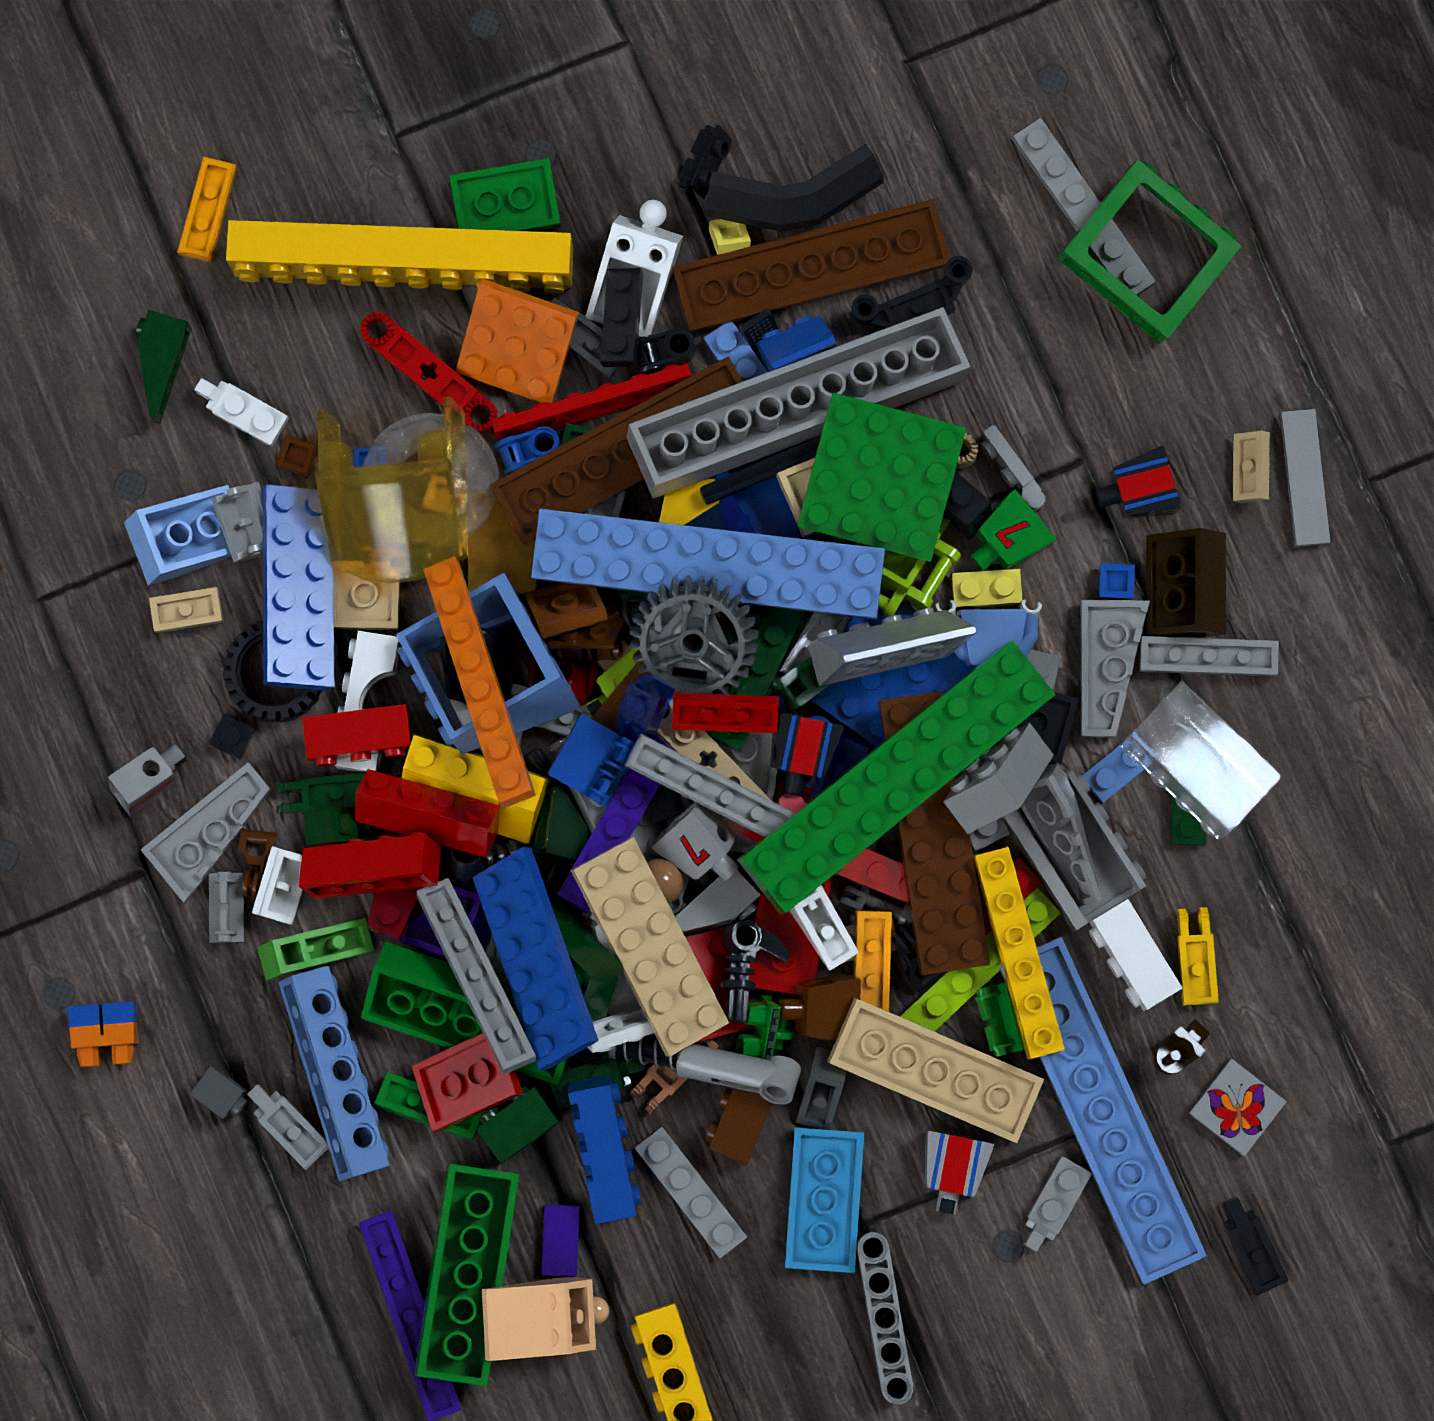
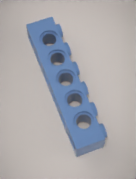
(326, 1089)

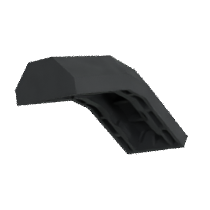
(794, 204)

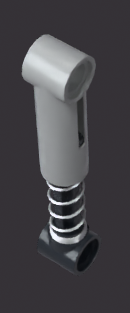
(771, 1078)

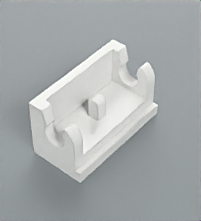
(279, 888)

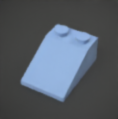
(178, 536)

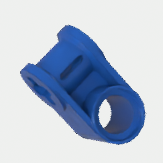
(524, 447)

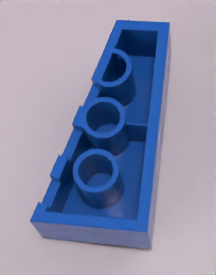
(603, 1148)

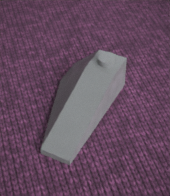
(1059, 826)

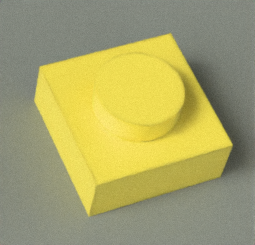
(728, 236)

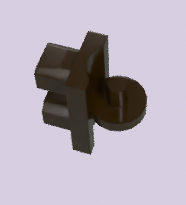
(1180, 1048)

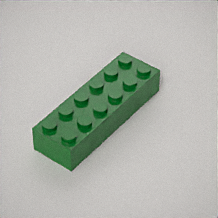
(426, 1001)
(465, 1259)

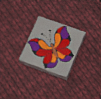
(1237, 1107)

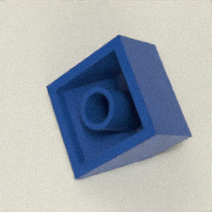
(796, 343)

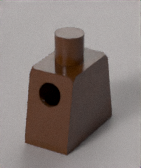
(821, 1005)

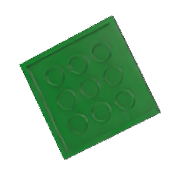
(881, 477)

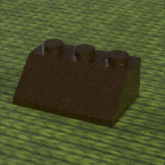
(1186, 583)

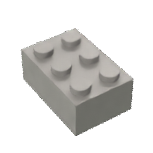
(998, 779)

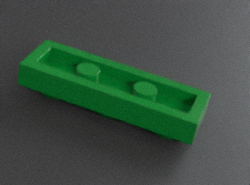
(404, 1099)

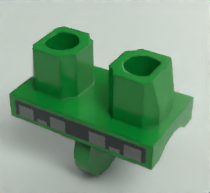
(768, 1031)

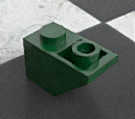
(336, 826)

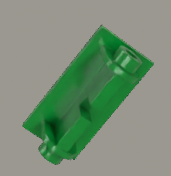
(1003, 1028)

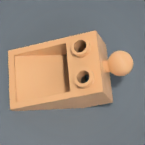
(541, 1318)

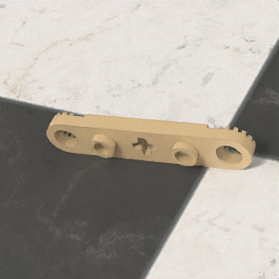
(694, 742)

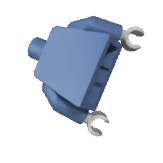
(996, 628)

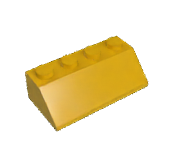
(467, 774)

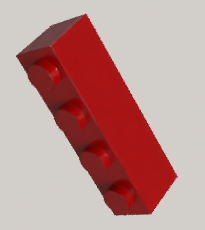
(416, 807)
(370, 866)

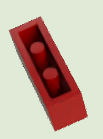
(357, 734)

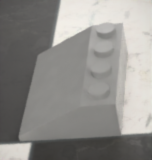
(887, 645)

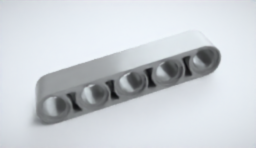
(894, 1332)

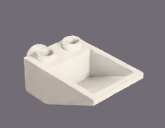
(656, 269)

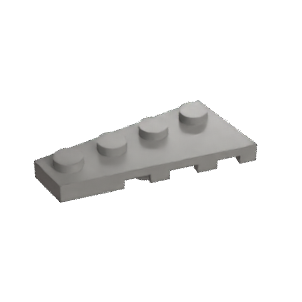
(201, 836)

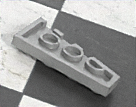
(1107, 656)

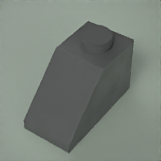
(821, 1092)

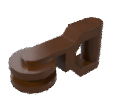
(250, 883)

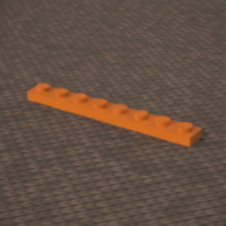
(479, 683)

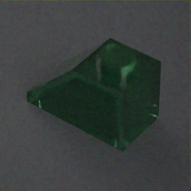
(559, 830)

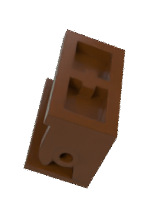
(739, 1125)

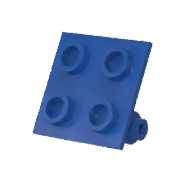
(592, 760)

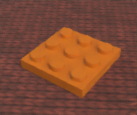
(516, 342)

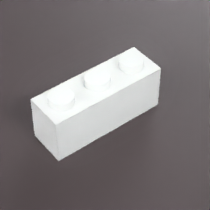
(1134, 956)

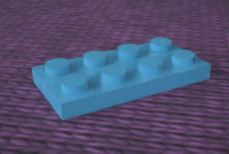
(824, 1200)

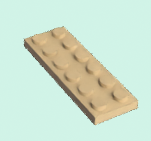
(649, 946)
(935, 1070)

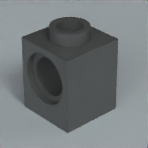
(220, 1093)

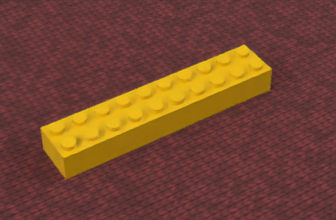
(399, 255)

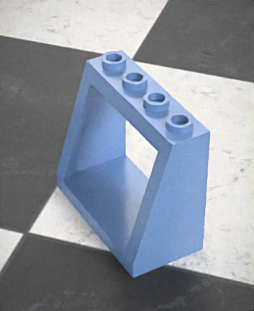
(495, 606)

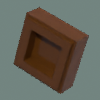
(297, 456)

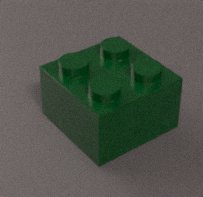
(517, 1124)

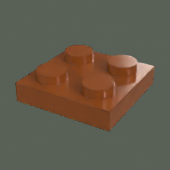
(564, 608)

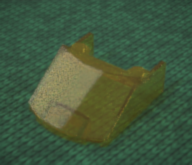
(395, 516)

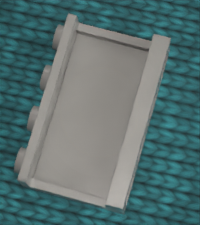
(1113, 868)

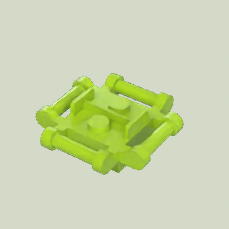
(902, 570)

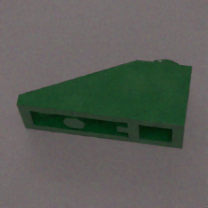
(160, 350)

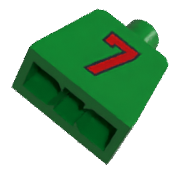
(1011, 535)

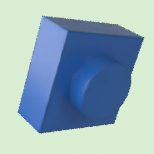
(1116, 581)

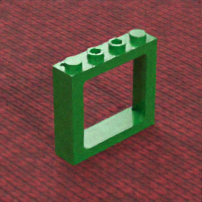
(1077, 259)

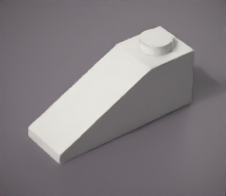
(824, 928)

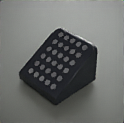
(757, 327)

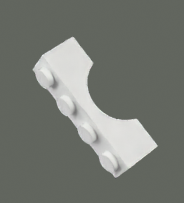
(373, 659)

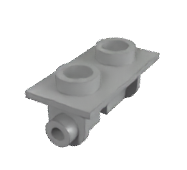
(226, 907)

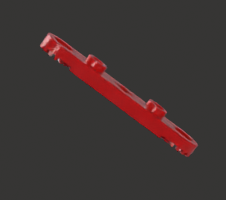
(410, 356)

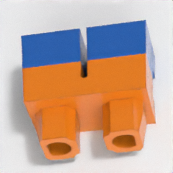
(103, 1027)

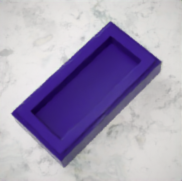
(560, 1240)

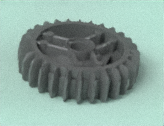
(696, 615)

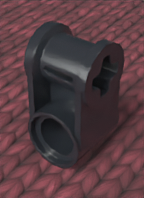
(660, 350)

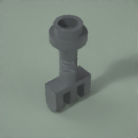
(863, 898)

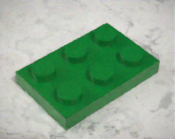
(506, 198)

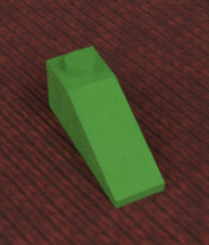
(315, 949)

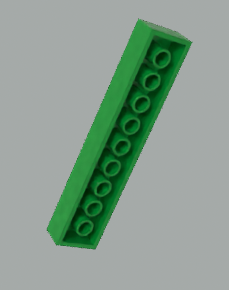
(896, 777)

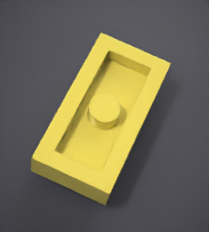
(987, 588)

